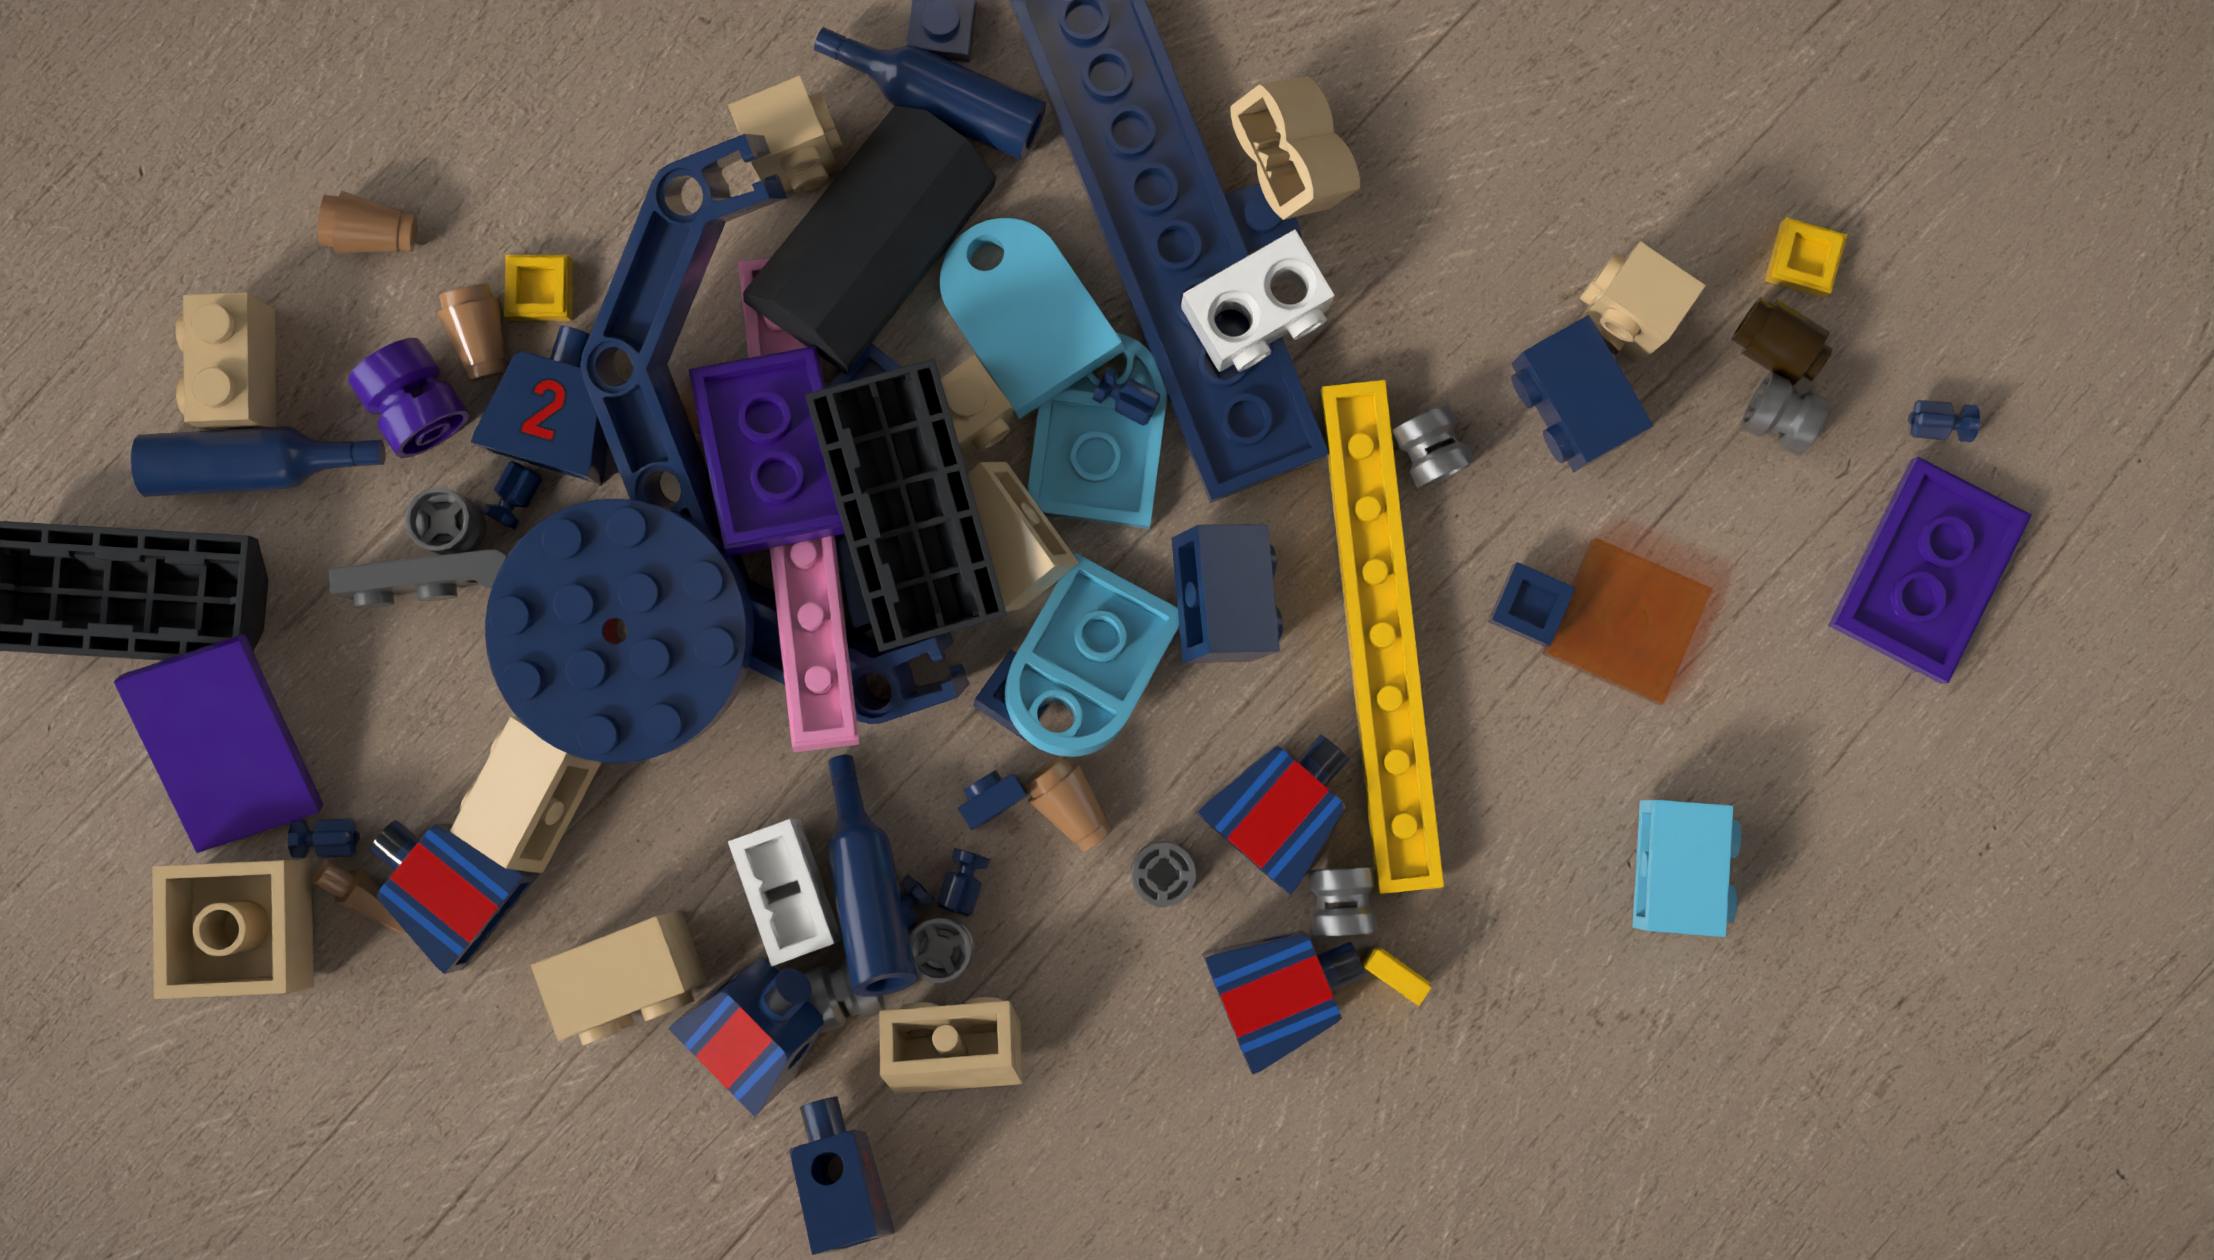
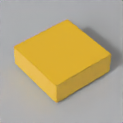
(1805, 257)
(538, 287)
(1396, 974)

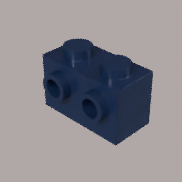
(1579, 395)
(1226, 593)

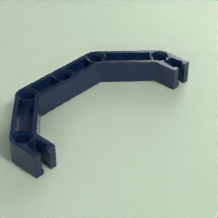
(649, 423)

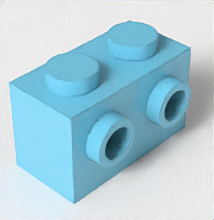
(1685, 868)

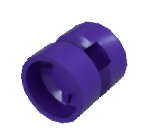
(404, 389)

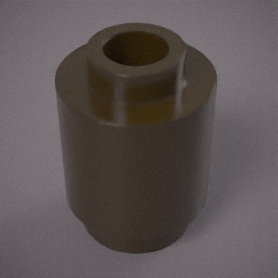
(1783, 341)

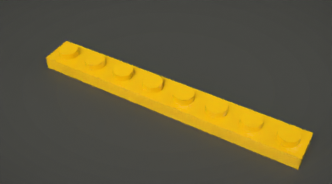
(1381, 637)

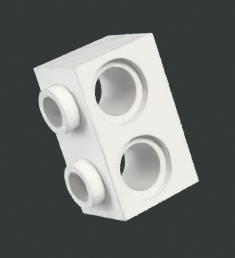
(1248, 290)
(785, 890)

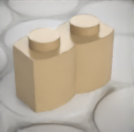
(1293, 141)

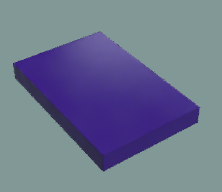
(765, 450)
(1930, 570)
(219, 743)

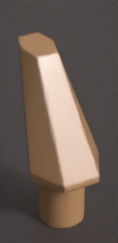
(355, 892)

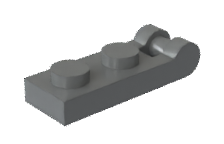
(431, 577)

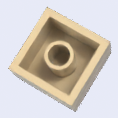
(232, 928)
(607, 979)

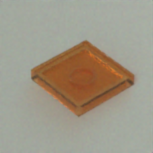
(1628, 621)

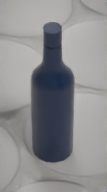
(952, 93)
(239, 460)
(866, 893)

